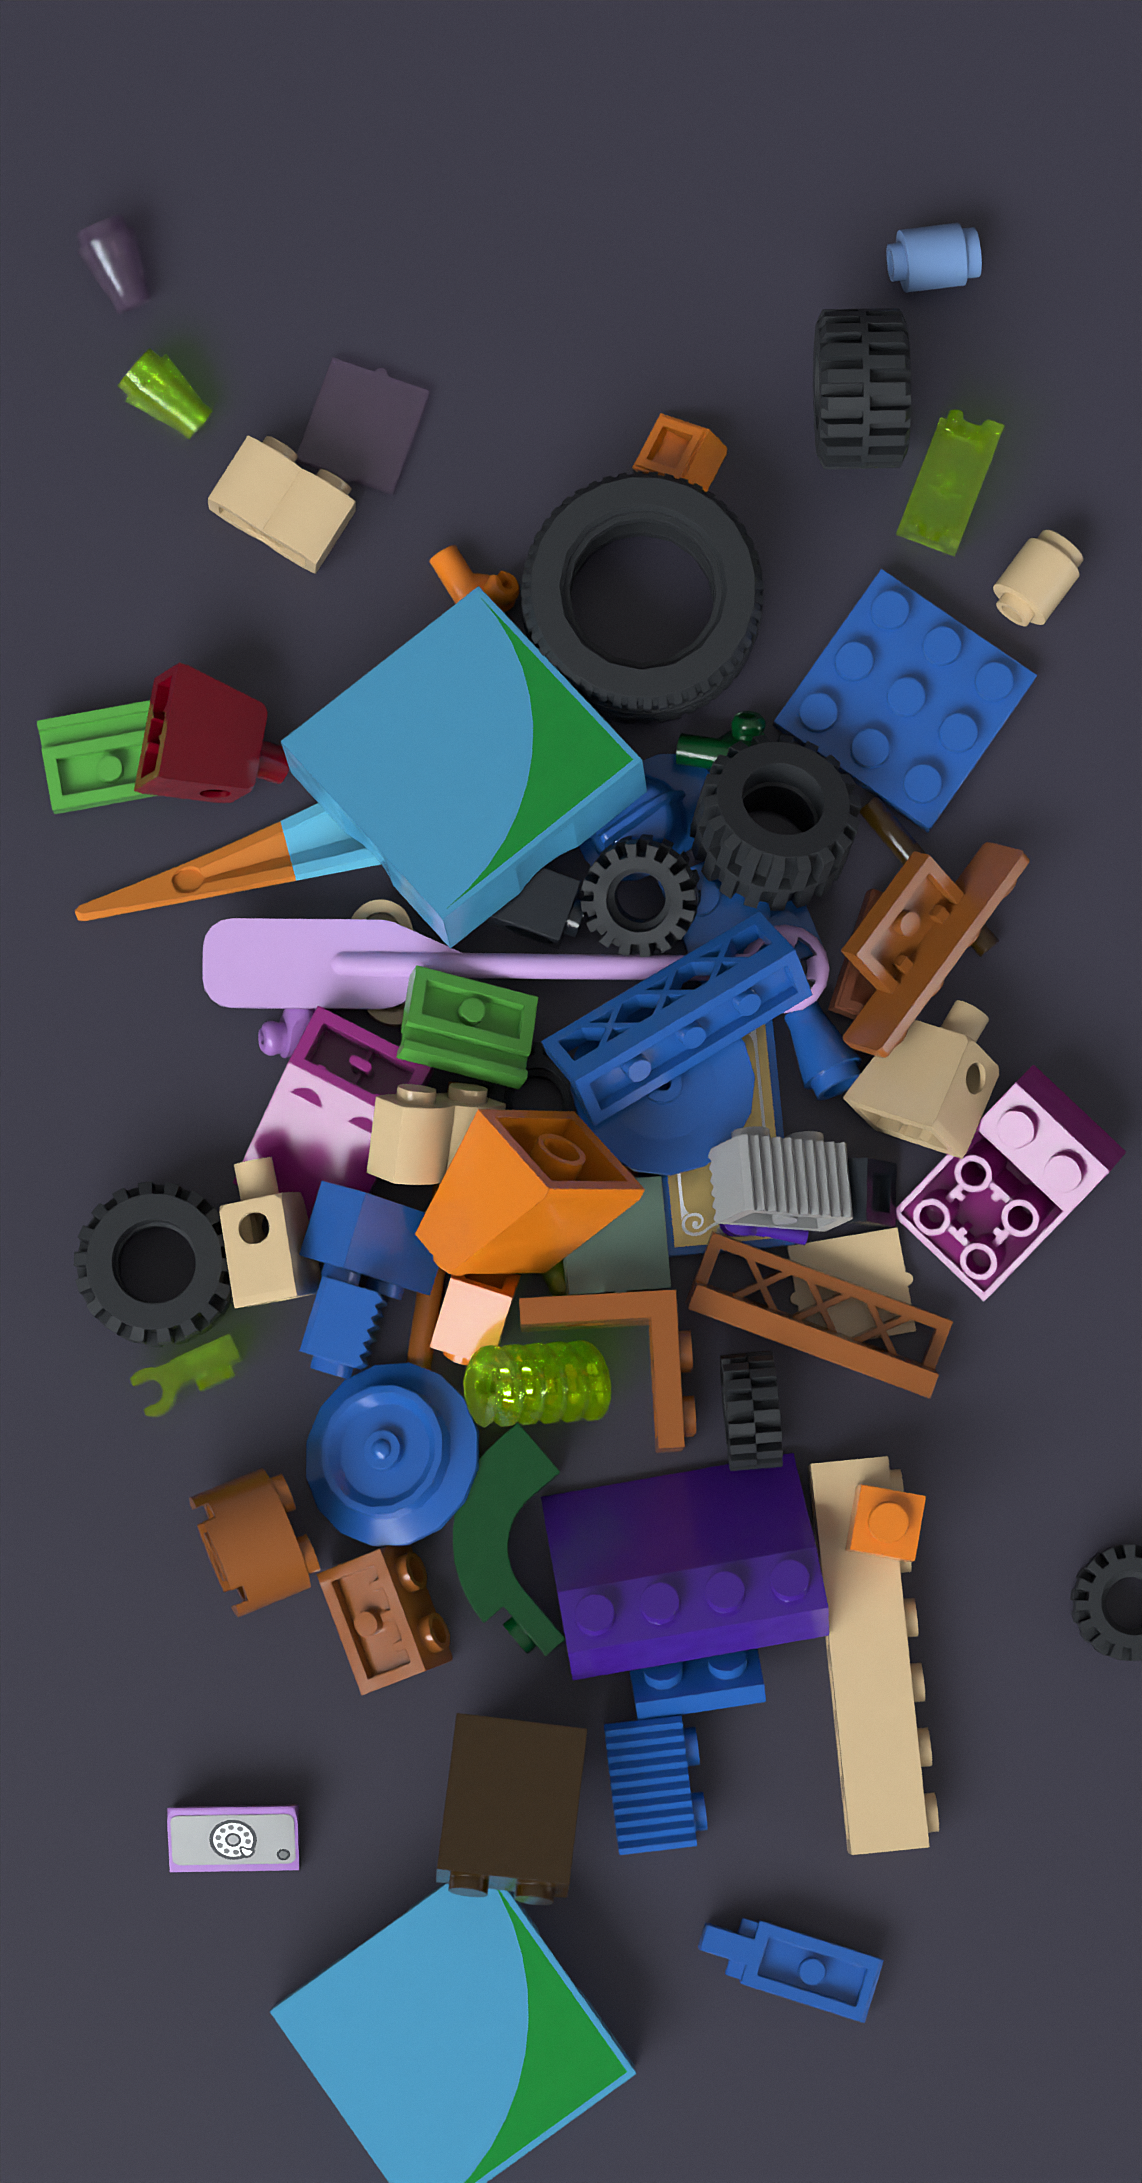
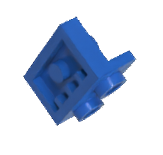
(698, 1685)

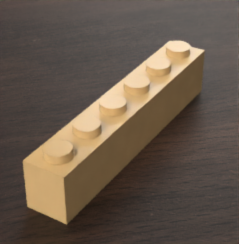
(871, 1671)

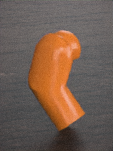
(460, 580)

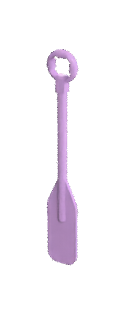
(370, 963)

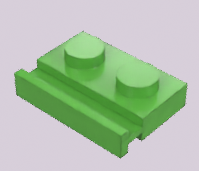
(93, 756)
(467, 1027)

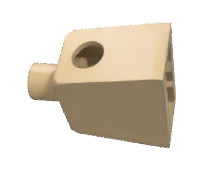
(930, 1084)
(262, 1266)

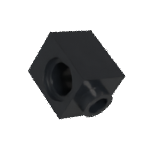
(543, 909)

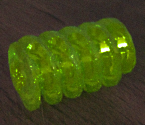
(537, 1383)

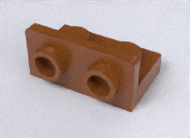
(386, 1616)

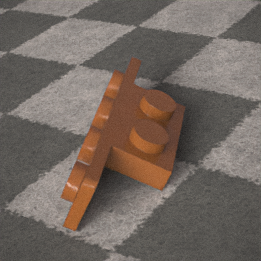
(919, 936)

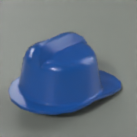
(662, 811)

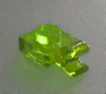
(205, 1365)

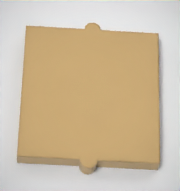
(864, 1259)

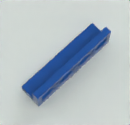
(685, 1022)

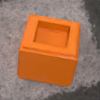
(682, 451)

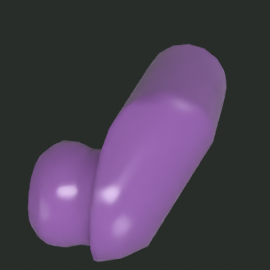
(284, 1035)

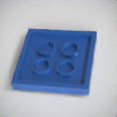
(905, 700)

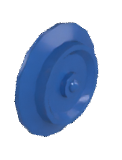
(683, 1118)
(392, 1454)

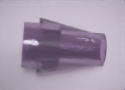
(115, 262)

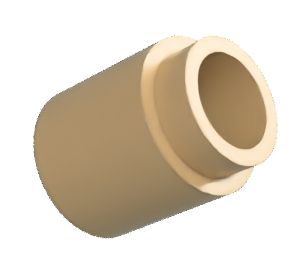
(1038, 579)

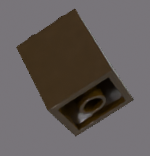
(511, 1808)

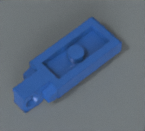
(796, 1966)

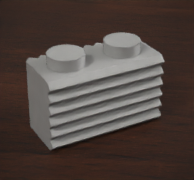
(780, 1181)

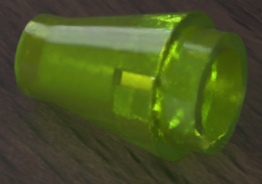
(164, 393)

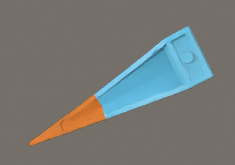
(284, 852)

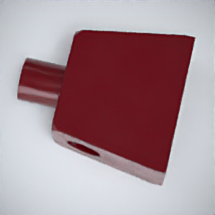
(205, 740)

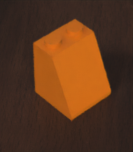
(524, 1194)

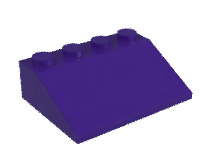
(684, 1567)

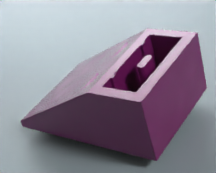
(326, 1105)
(1014, 1185)

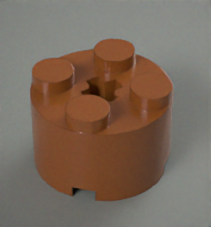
(254, 1541)

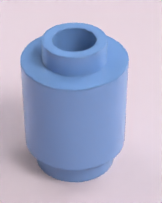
(934, 257)

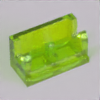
(949, 482)

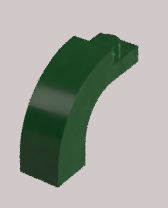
(506, 1480)

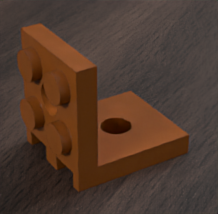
(668, 1347)

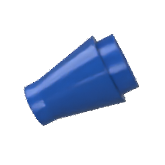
(822, 1055)

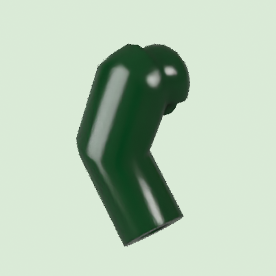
(703, 750)

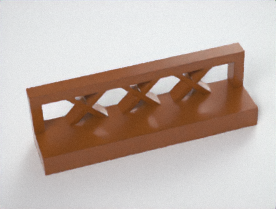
(811, 1337)

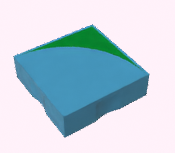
(465, 765)
(453, 2040)

